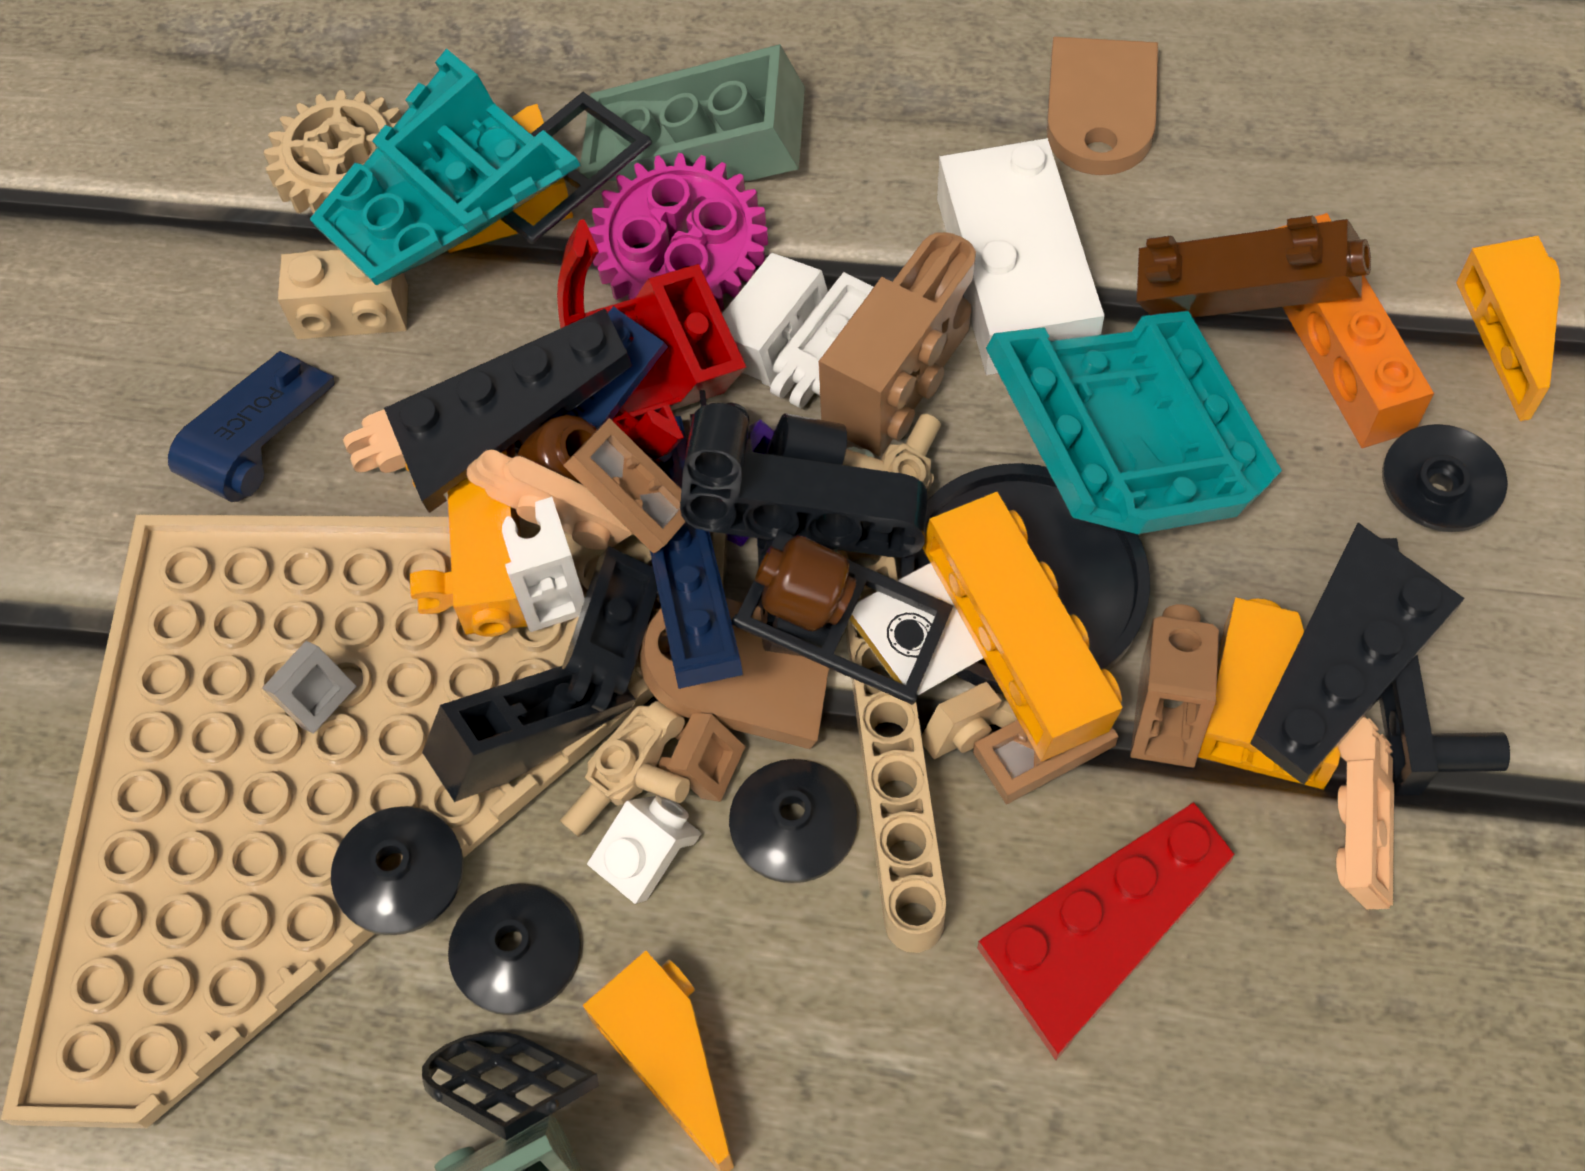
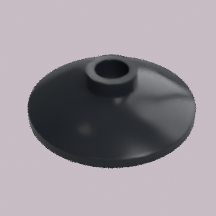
(1453, 459)
(793, 848)
(411, 893)
(532, 972)

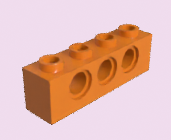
(1363, 364)

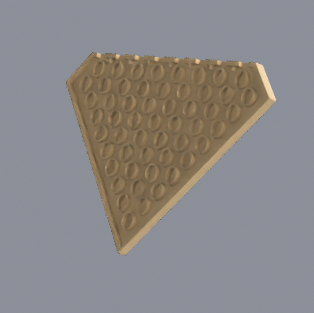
(212, 820)

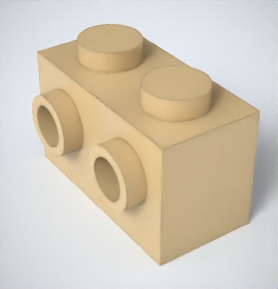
(332, 297)

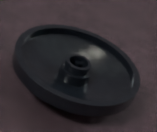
(1096, 567)

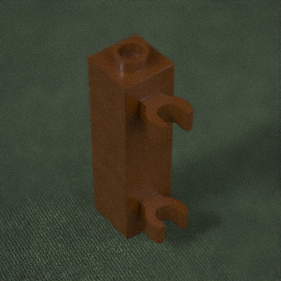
(1253, 269)

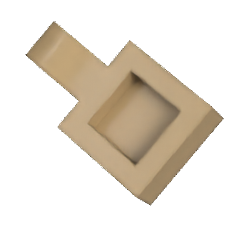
(966, 720)

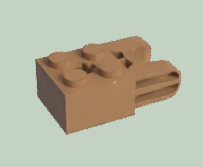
(898, 344)

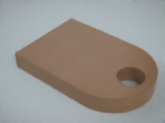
(1102, 95)
(773, 698)

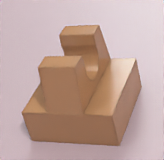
(705, 756)

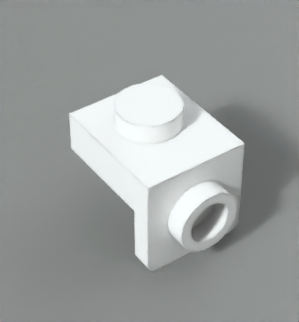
(642, 845)

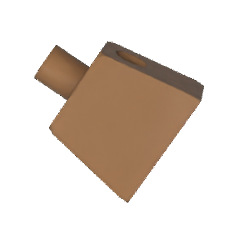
(1177, 667)

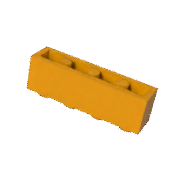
(1022, 626)

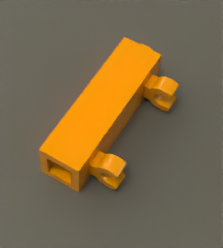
(479, 578)

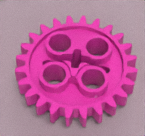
(638, 217)

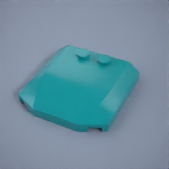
(1137, 423)

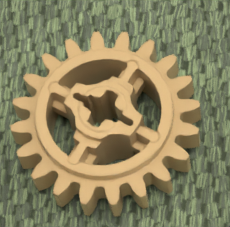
(324, 145)

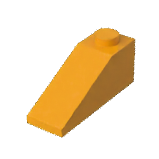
(1514, 305)
(658, 1036)

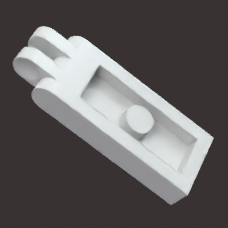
(800, 357)

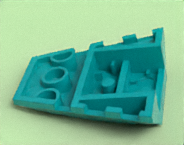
(437, 176)

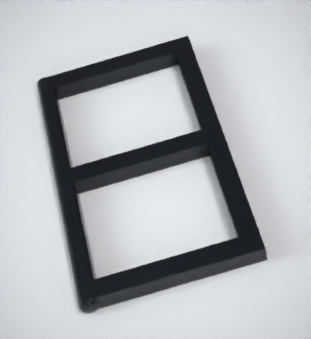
(584, 186)
(826, 656)

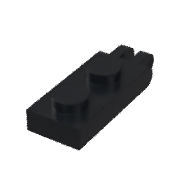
(610, 627)

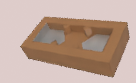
(629, 485)
(1016, 767)

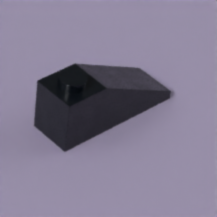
(510, 729)

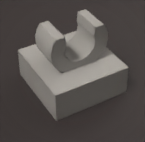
(309, 687)

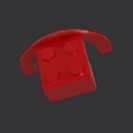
(680, 313)

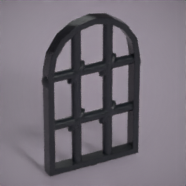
(515, 1044)

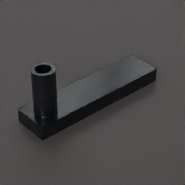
(1418, 751)

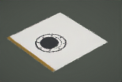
(899, 630)

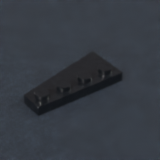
(502, 402)
(1356, 645)

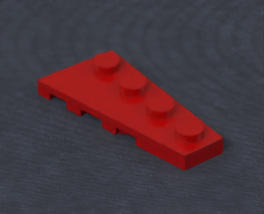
(1092, 933)

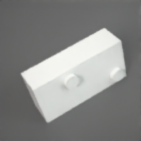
(1024, 241)

